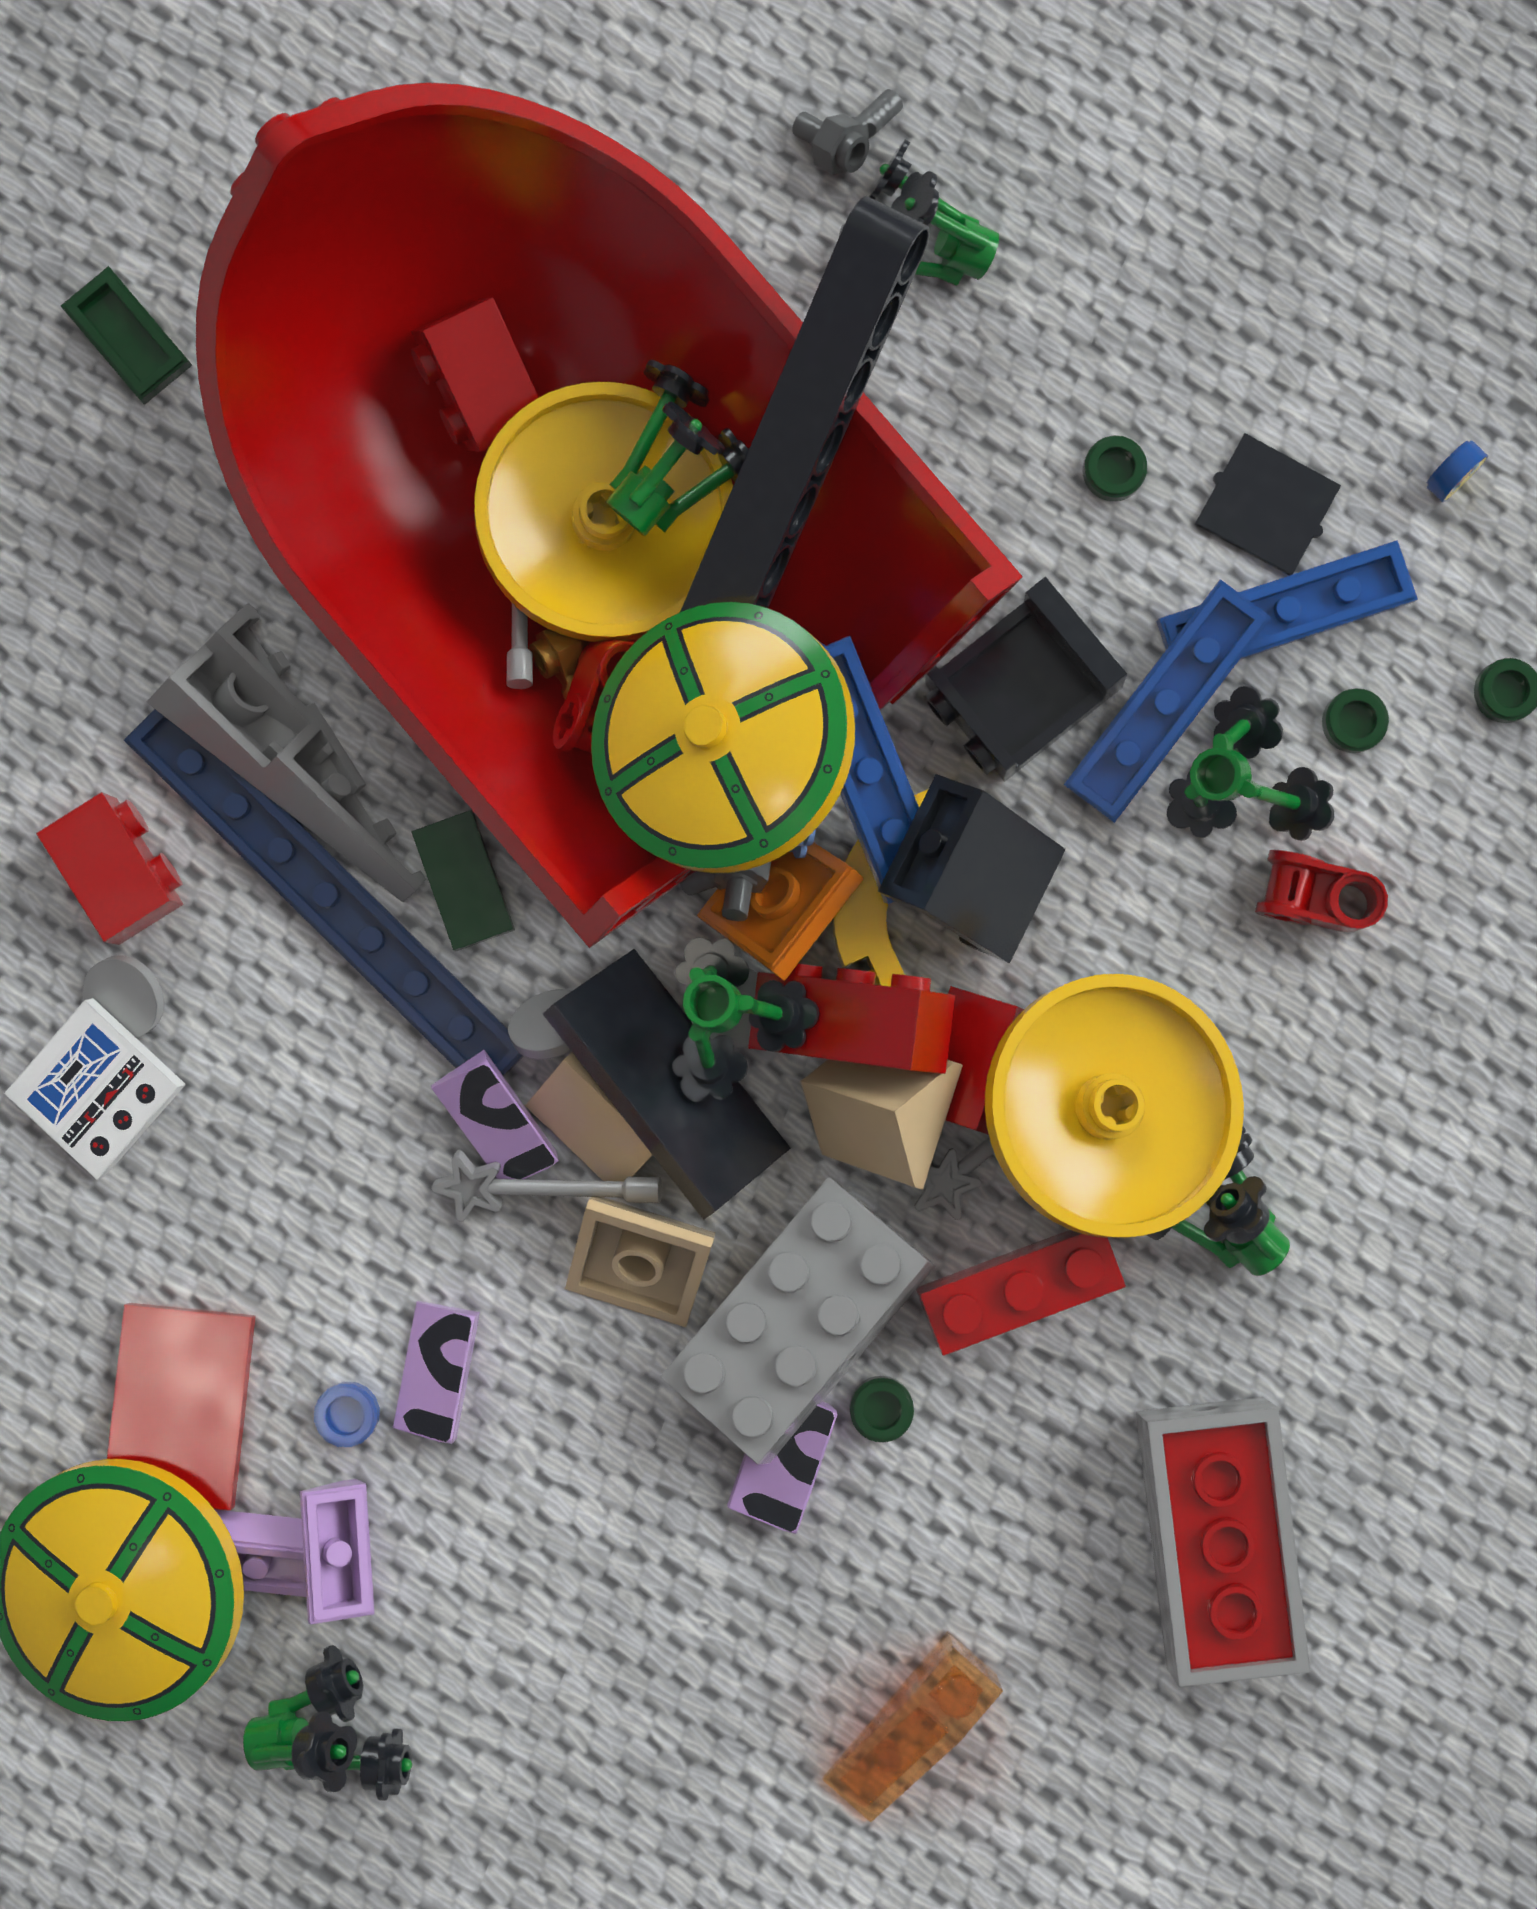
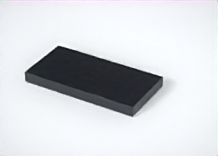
(626, 1038)

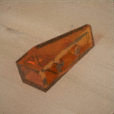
(915, 1727)

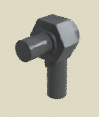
(842, 141)
(738, 888)

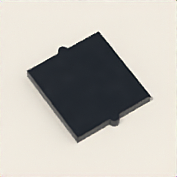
(1268, 504)

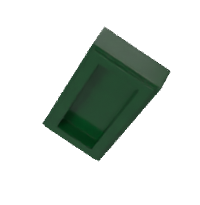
(126, 335)
(463, 880)

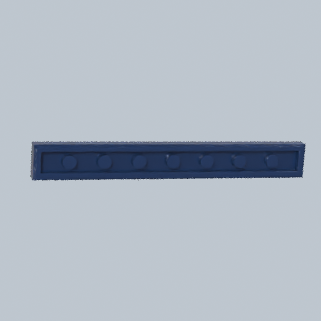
(326, 896)

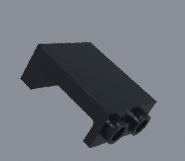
(1024, 682)
(973, 867)

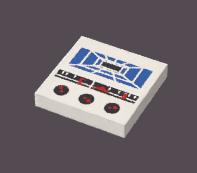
(94, 1088)

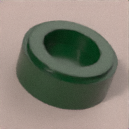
(1114, 468)
(1506, 690)
(1355, 720)
(881, 1409)

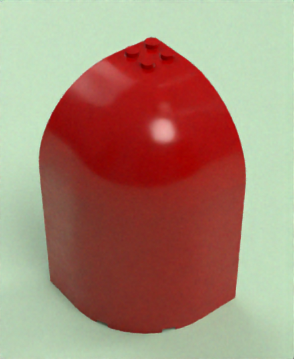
(366, 507)

